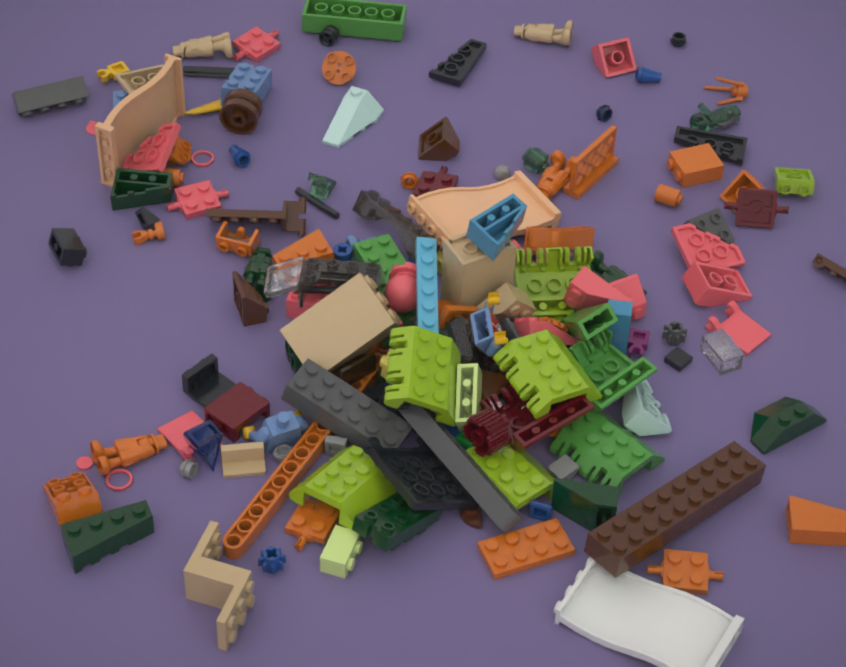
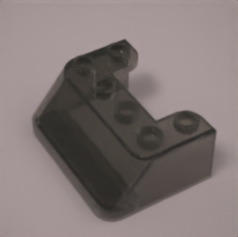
(336, 272)

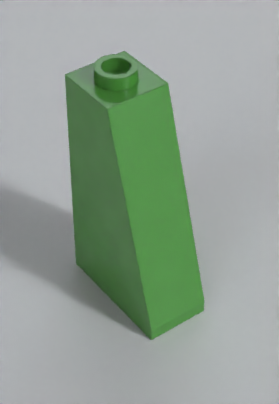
(589, 321)

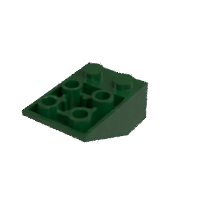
(585, 502)

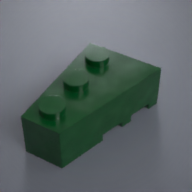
(140, 188)

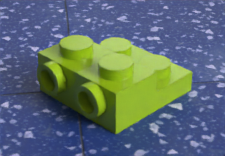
(794, 181)

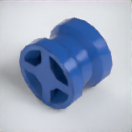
(342, 252)

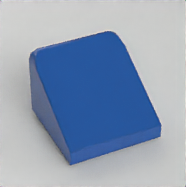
(541, 511)

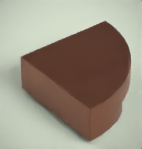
(472, 516)

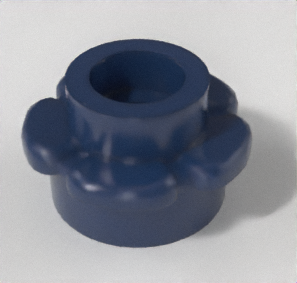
(604, 113)

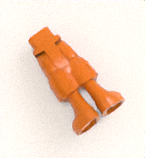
(554, 176)
(127, 451)

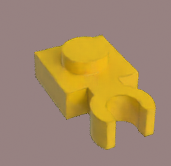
(116, 68)

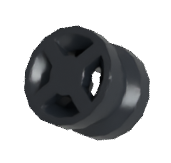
(329, 35)

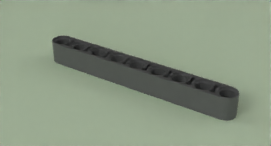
(463, 467)

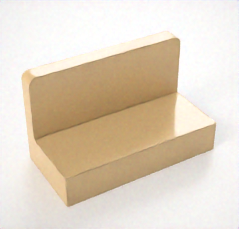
(243, 459)

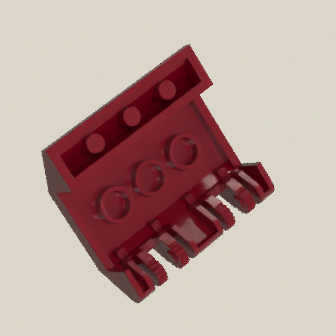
(523, 426)

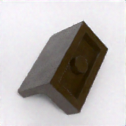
(356, 368)

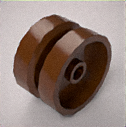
(241, 111)

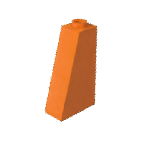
(815, 523)

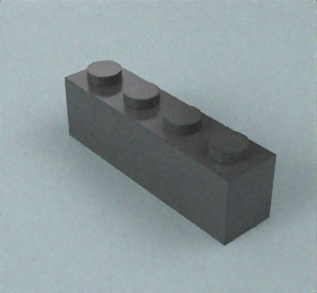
(50, 95)

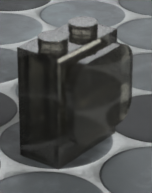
(462, 333)

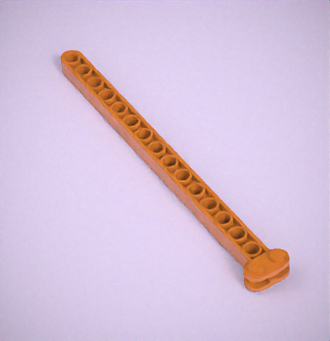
(286, 477)

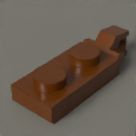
(834, 269)

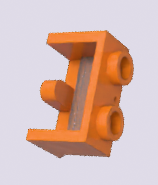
(238, 241)

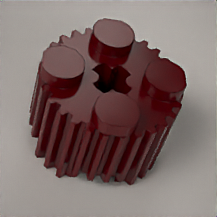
(487, 431)

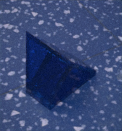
(205, 441)

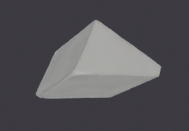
(564, 467)

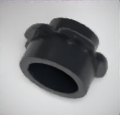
(678, 39)

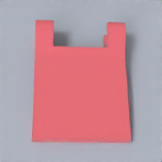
(743, 330)
(174, 432)

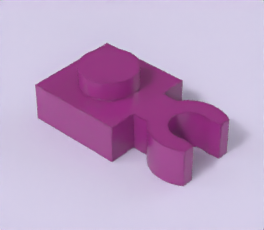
(637, 341)

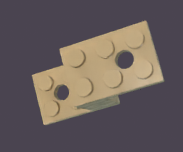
(219, 585)

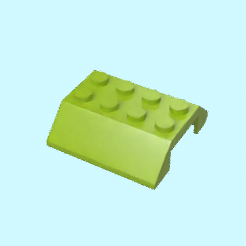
(549, 276)
(545, 367)
(423, 371)
(516, 474)
(347, 483)

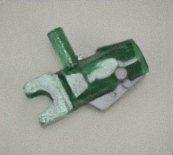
(720, 117)

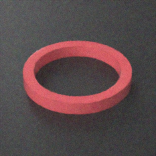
(202, 164)
(119, 488)

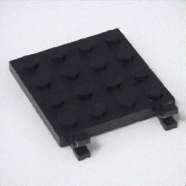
(420, 477)

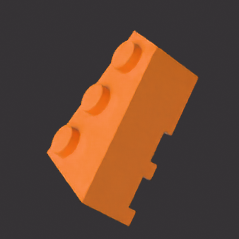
(310, 246)

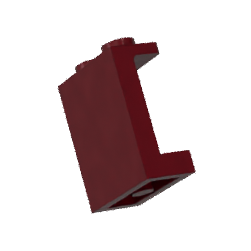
(236, 410)

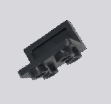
(205, 382)

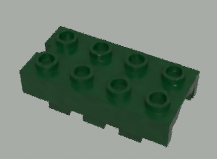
(393, 522)

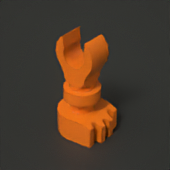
(140, 237)

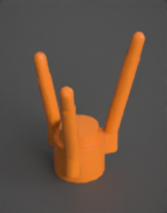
(740, 90)

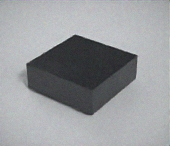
(678, 359)

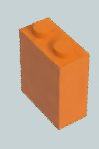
(695, 165)

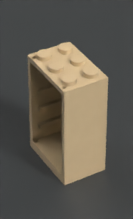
(470, 273)
(342, 324)

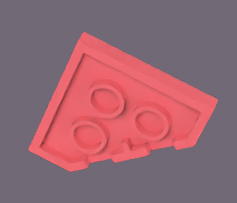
(154, 151)
(706, 248)

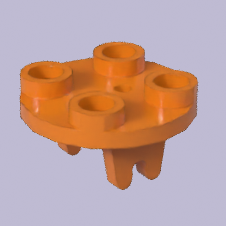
(347, 67)
(180, 153)

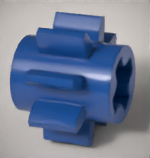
(271, 560)

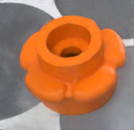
(409, 184)

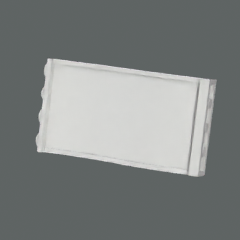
(647, 619)

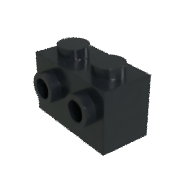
(67, 247)

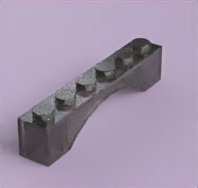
(373, 207)

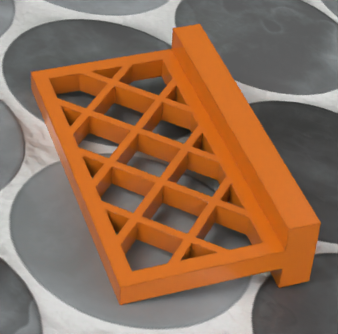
(592, 164)

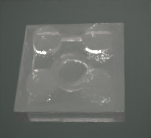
(283, 277)

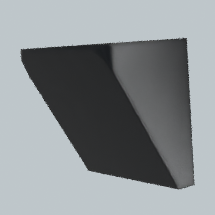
(146, 218)

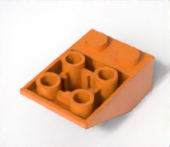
(72, 497)

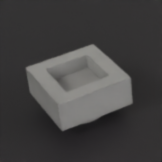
(334, 444)

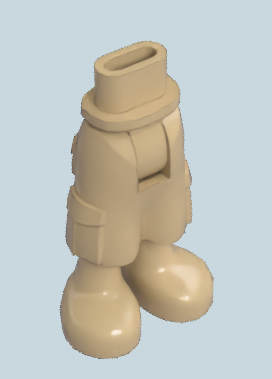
(546, 33)
(204, 46)

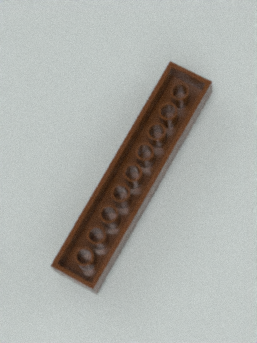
(673, 509)

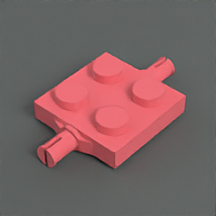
(256, 44)
(195, 198)

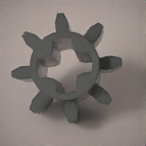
(674, 333)

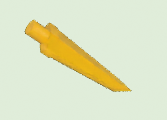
(210, 107)

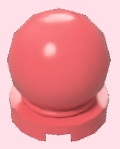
(401, 288)

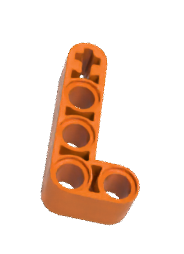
(561, 237)

